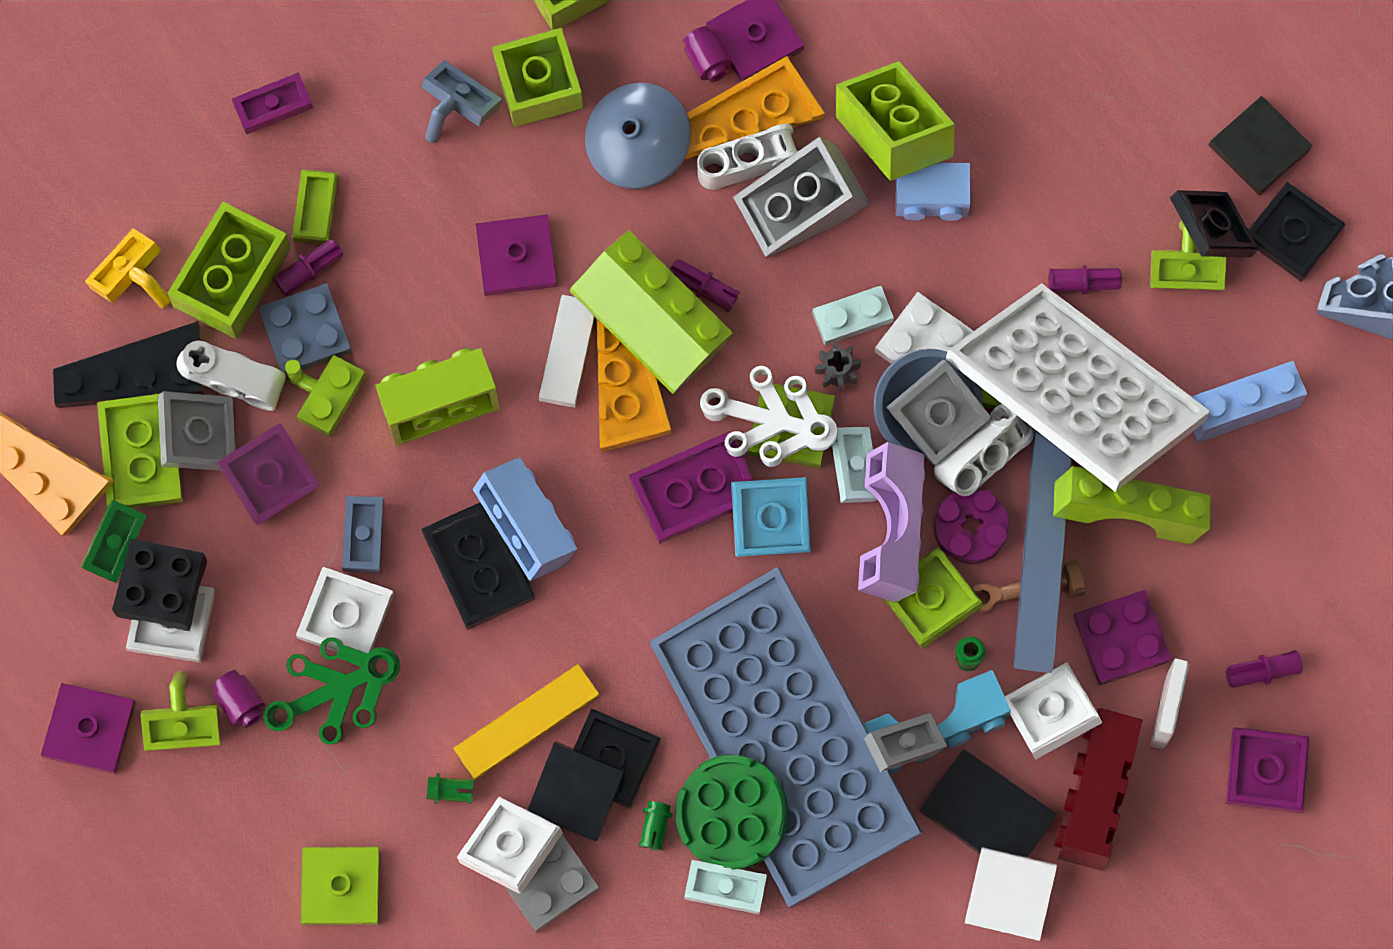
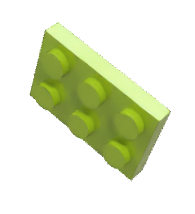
(133, 454)

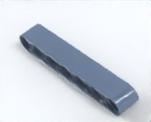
(1041, 561)

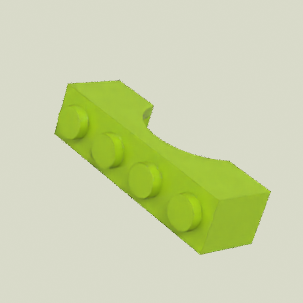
(1171, 511)

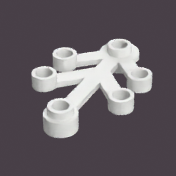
(773, 420)

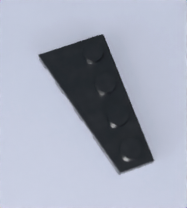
(128, 371)

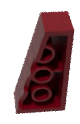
(1098, 790)

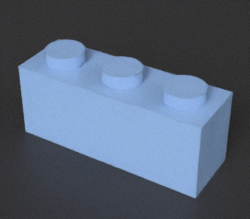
(1250, 400)
(525, 518)

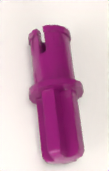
(308, 267)
(1084, 279)
(705, 285)
(1264, 669)

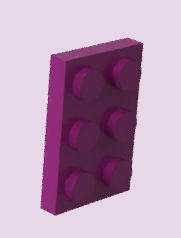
(689, 487)

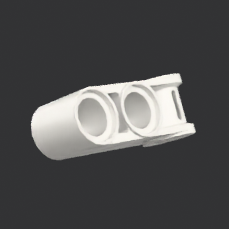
(768, 146)
(232, 374)
(984, 452)

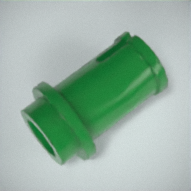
(971, 645)
(446, 789)
(655, 825)

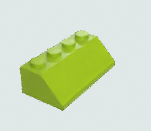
(651, 312)

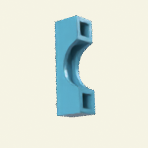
(977, 707)

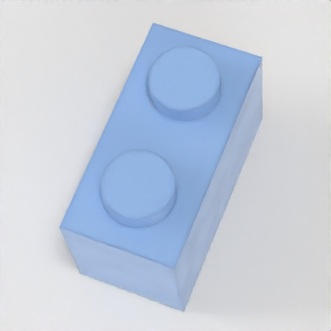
(934, 191)

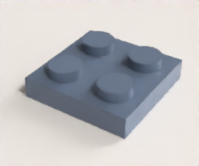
(305, 328)

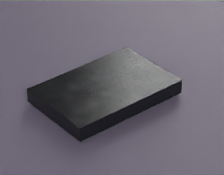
(477, 566)
(987, 809)

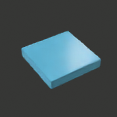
(771, 516)

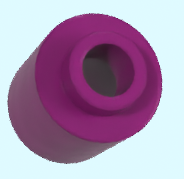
(707, 54)
(238, 699)

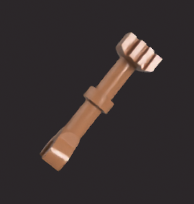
(1070, 577)

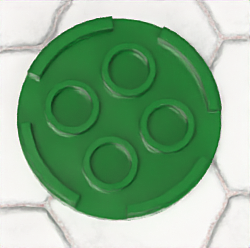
(731, 812)

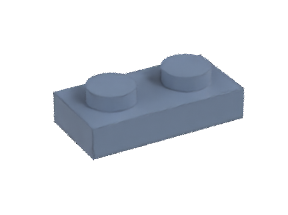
(363, 534)

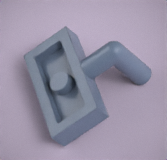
(457, 93)

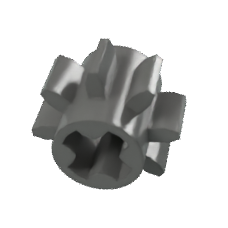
(829, 371)

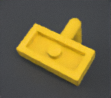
(127, 265)

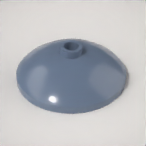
(654, 147)
(897, 380)

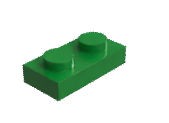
(111, 540)

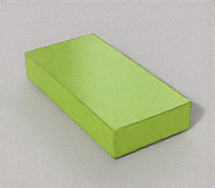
(315, 206)

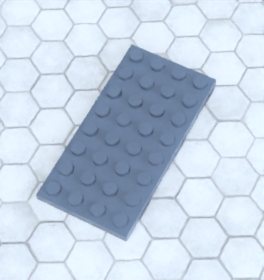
(770, 693)

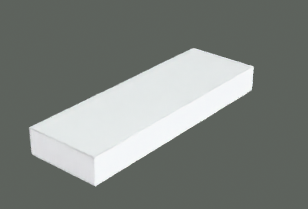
(567, 353)

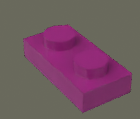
(272, 103)

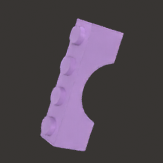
(896, 480)

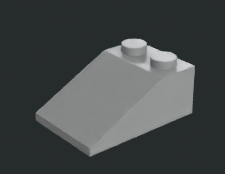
(801, 197)

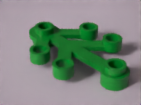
(339, 686)

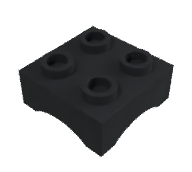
(159, 584)

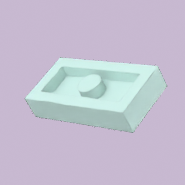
(852, 315)
(850, 463)
(725, 887)

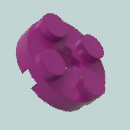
(962, 545)

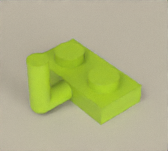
(1186, 268)
(328, 394)
(180, 724)

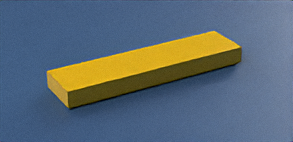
(526, 722)

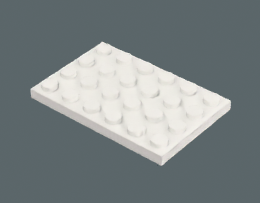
(1078, 386)

